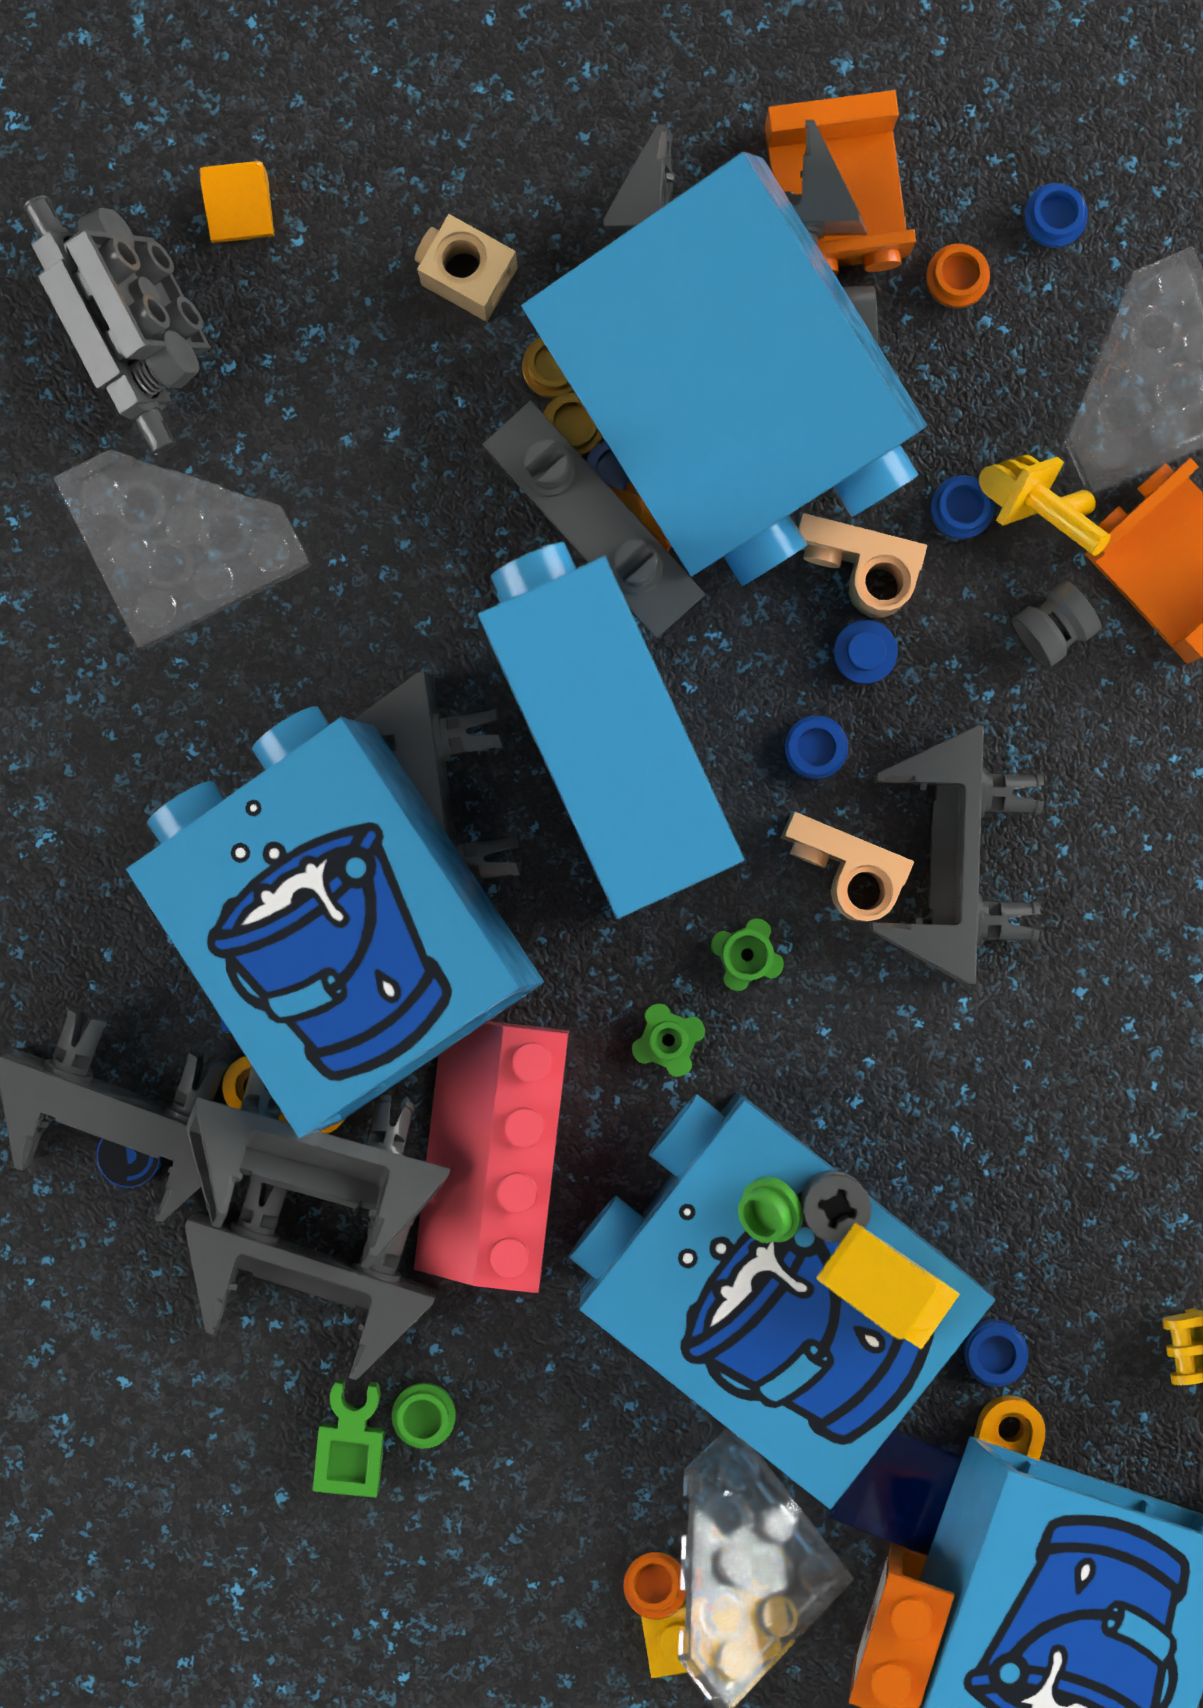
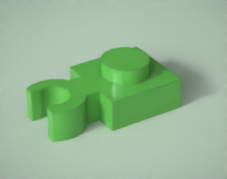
(350, 1450)

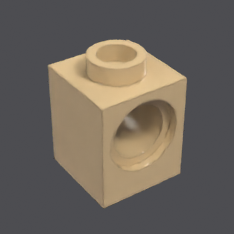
(483, 288)

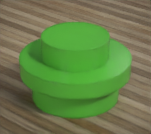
(770, 1210)
(423, 1415)

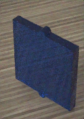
(900, 1492)

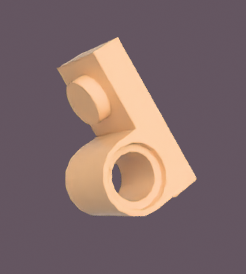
(869, 550)
(819, 842)

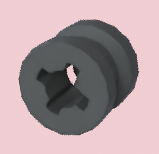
(826, 1190)

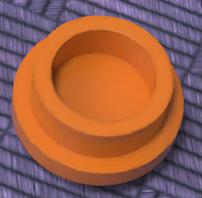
(957, 276)
(654, 1586)

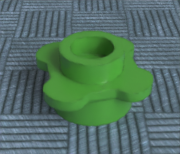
(764, 960)
(674, 1057)

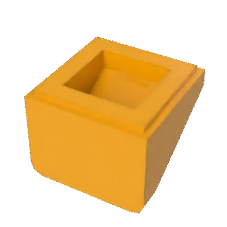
(237, 201)

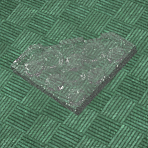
(1147, 379)
(175, 542)
(748, 1570)

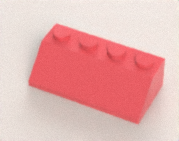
(498, 1138)

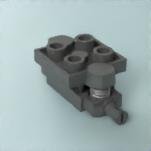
(120, 312)

